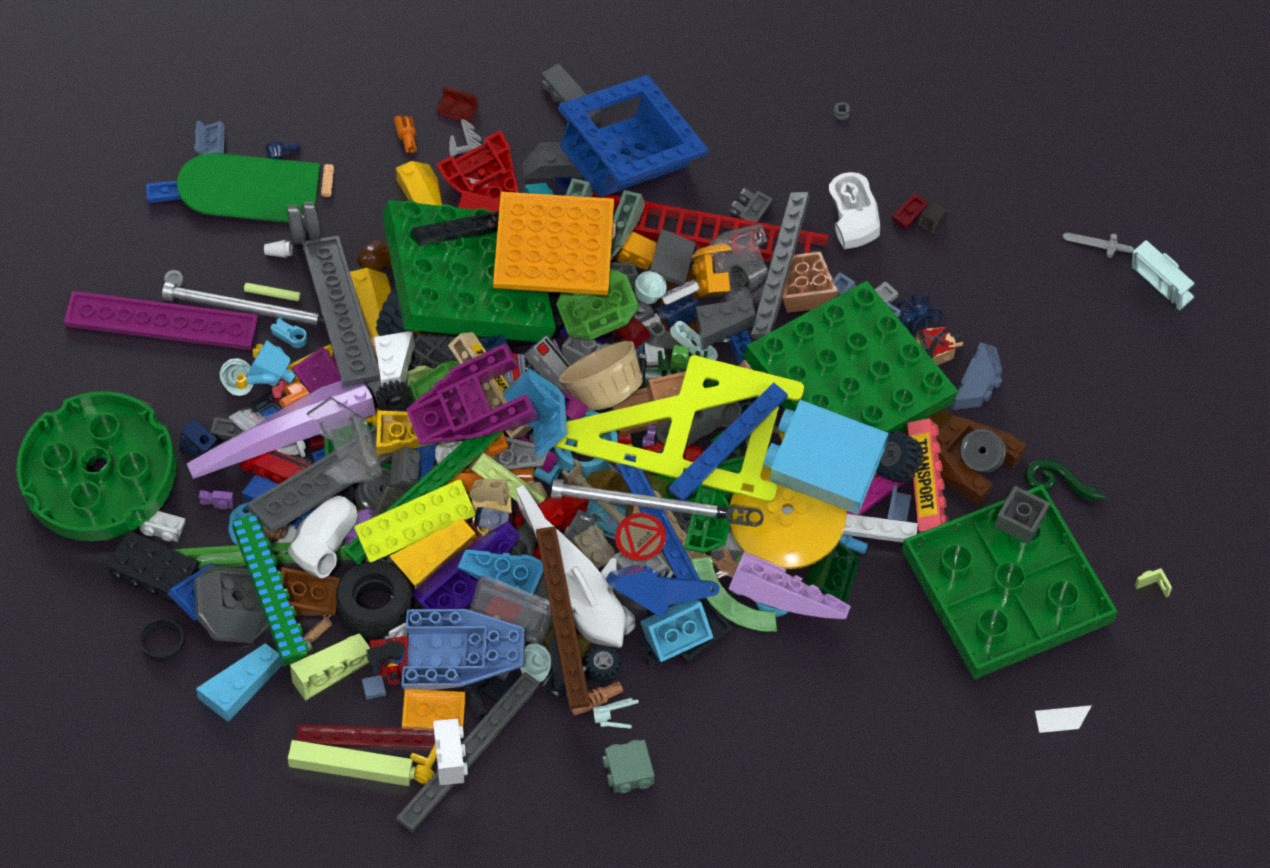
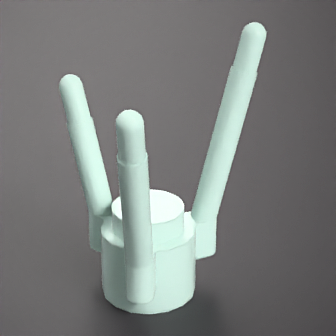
(602, 713)

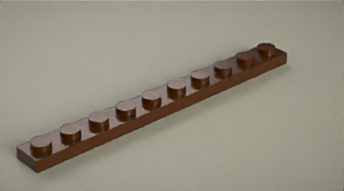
(562, 618)

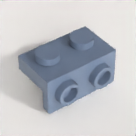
(209, 138)

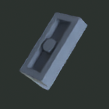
(899, 506)

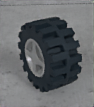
(603, 656)

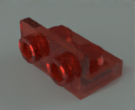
(457, 104)

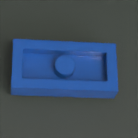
(162, 191)

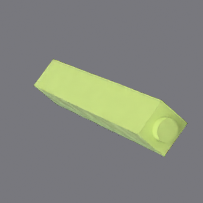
(351, 763)

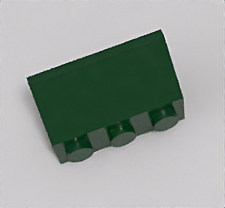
(834, 572)

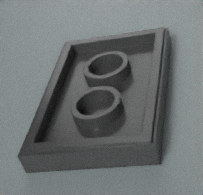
(672, 257)

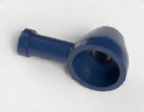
(276, 149)

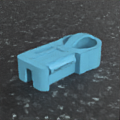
(287, 333)

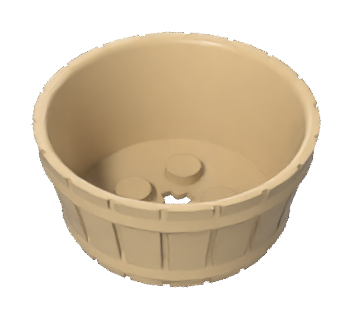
(604, 376)

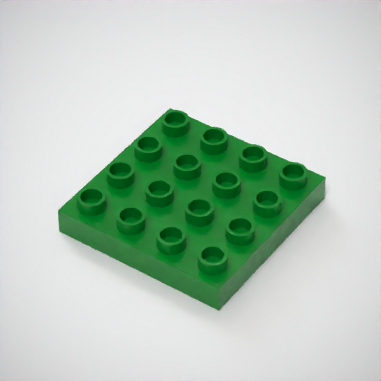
(451, 281)
(855, 362)
(1004, 594)

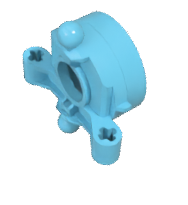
(565, 458)

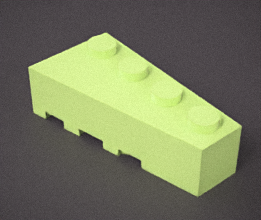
(329, 665)

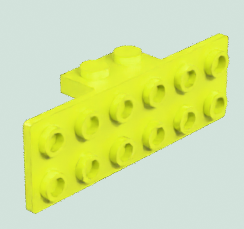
(414, 520)

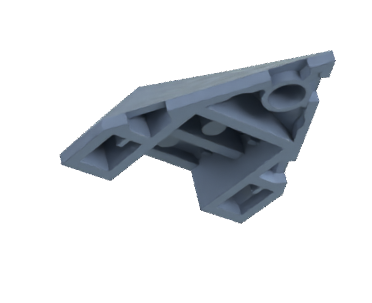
(980, 378)

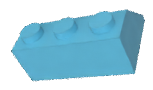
(678, 630)

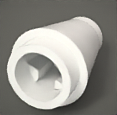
(279, 249)

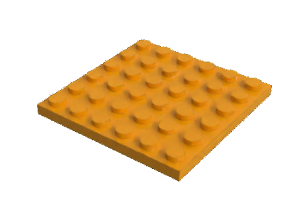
(553, 243)

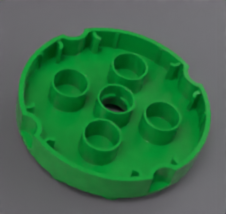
(101, 502)

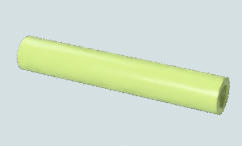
(272, 292)

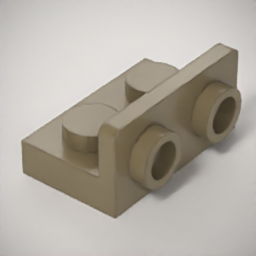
(594, 546)

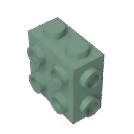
(628, 766)

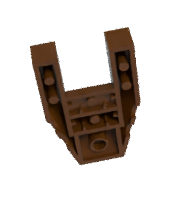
(955, 471)

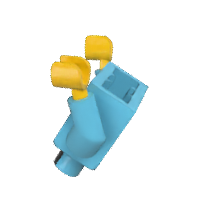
(267, 367)

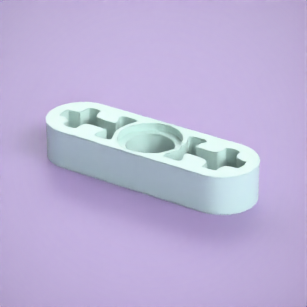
(681, 337)

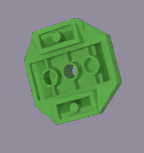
(595, 315)

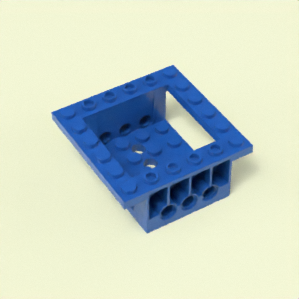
(656, 129)

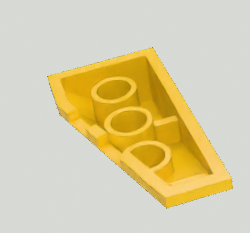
(419, 183)
(371, 290)

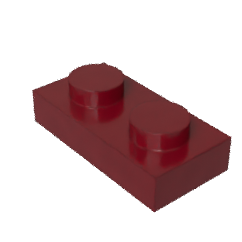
(909, 211)

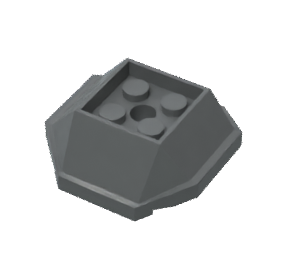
(221, 613)

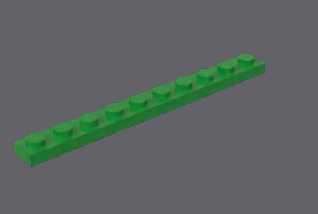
(435, 479)

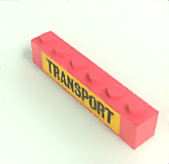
(928, 482)

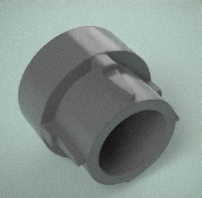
(749, 274)

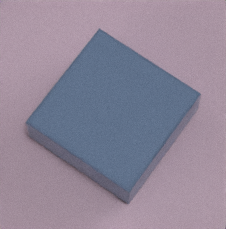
(373, 687)

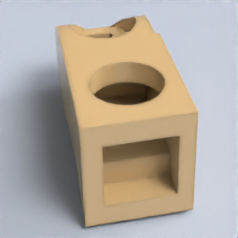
(490, 490)

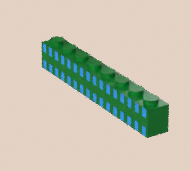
(269, 590)

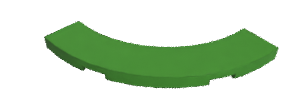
(729, 606)

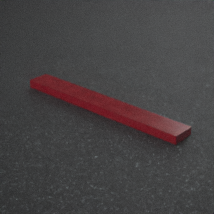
(367, 737)

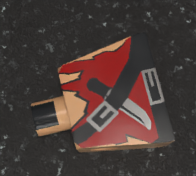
(938, 343)

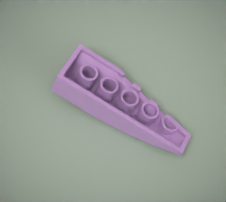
(772, 586)

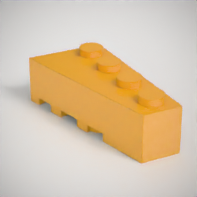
(637, 251)

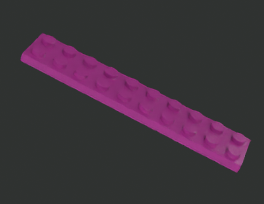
(161, 320)

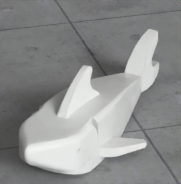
(592, 601)

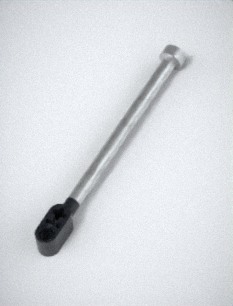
(171, 291)
(560, 489)

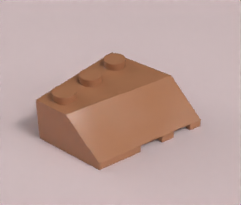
(808, 283)

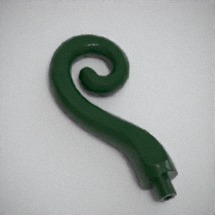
(1080, 489)

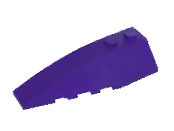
(455, 588)

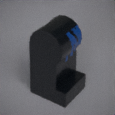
(385, 655)

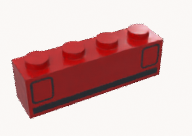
(273, 466)

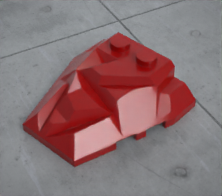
(482, 170)

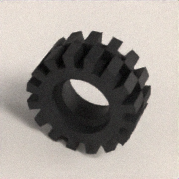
(391, 390)

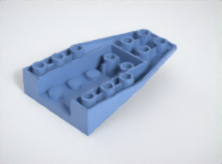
(458, 648)

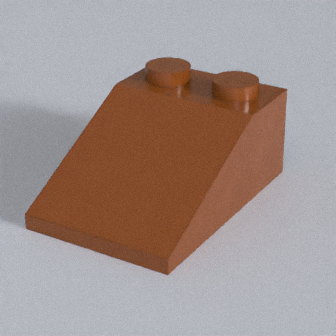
(309, 593)

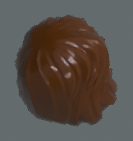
(375, 256)

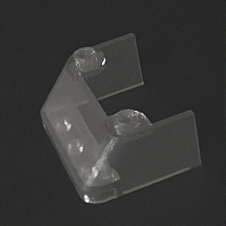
(351, 441)
(514, 606)

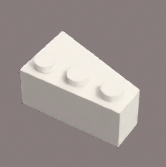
(394, 356)
(450, 751)

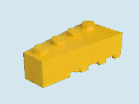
(395, 432)
(432, 552)

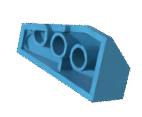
(518, 571)

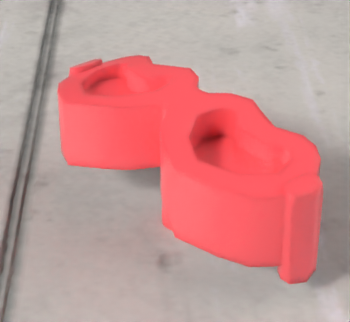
(278, 391)

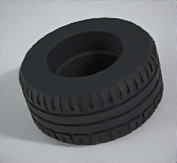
(369, 577)

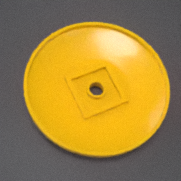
(791, 538)

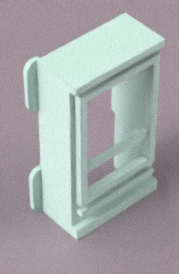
(1162, 274)

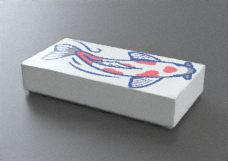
(680, 292)

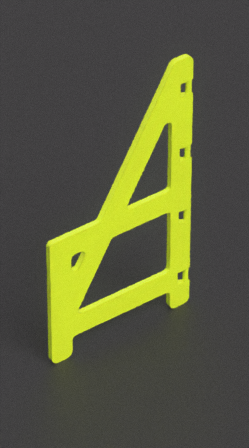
(734, 385)

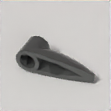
(661, 337)

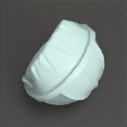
(650, 287)
(229, 374)
(536, 662)

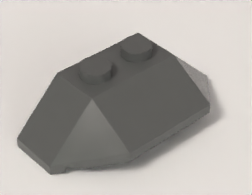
(548, 162)

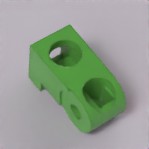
(680, 357)

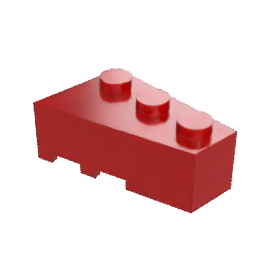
(562, 511)

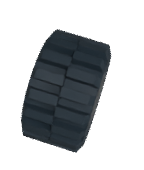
(900, 458)

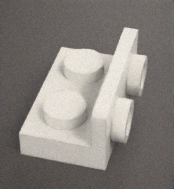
(164, 526)

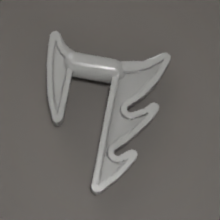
(471, 137)

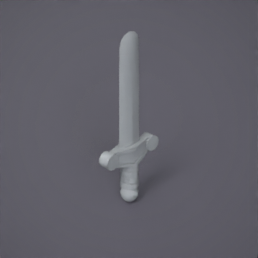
(1111, 245)

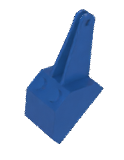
(658, 592)

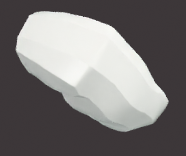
(856, 210)
(321, 536)

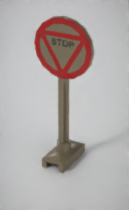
(638, 535)

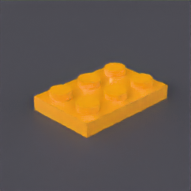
(426, 706)

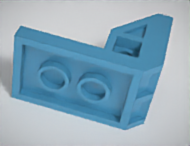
(549, 406)

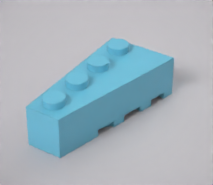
(238, 683)

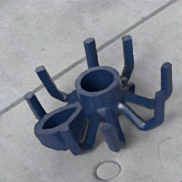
(918, 313)

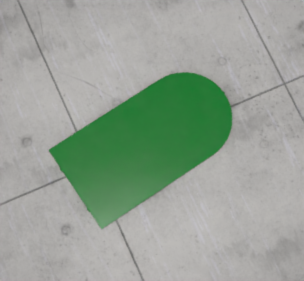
(247, 186)

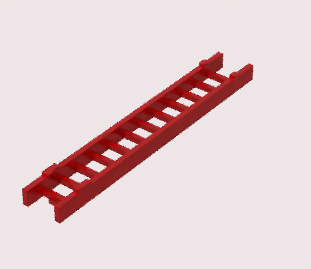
(714, 220)

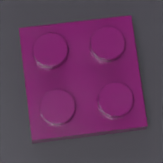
(317, 370)

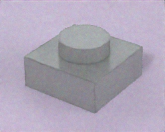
(886, 292)

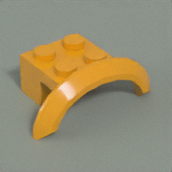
(709, 283)

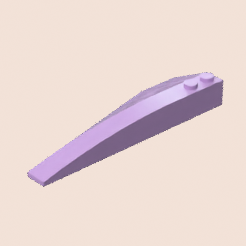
(282, 428)

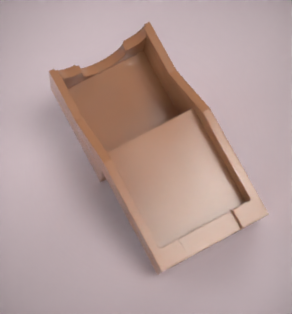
(656, 389)

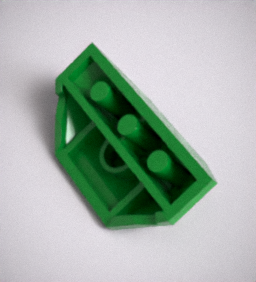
(707, 532)

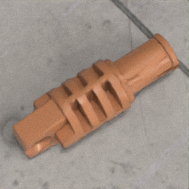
(600, 696)

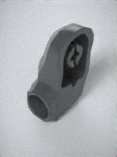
(705, 422)

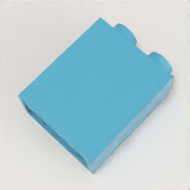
(826, 456)

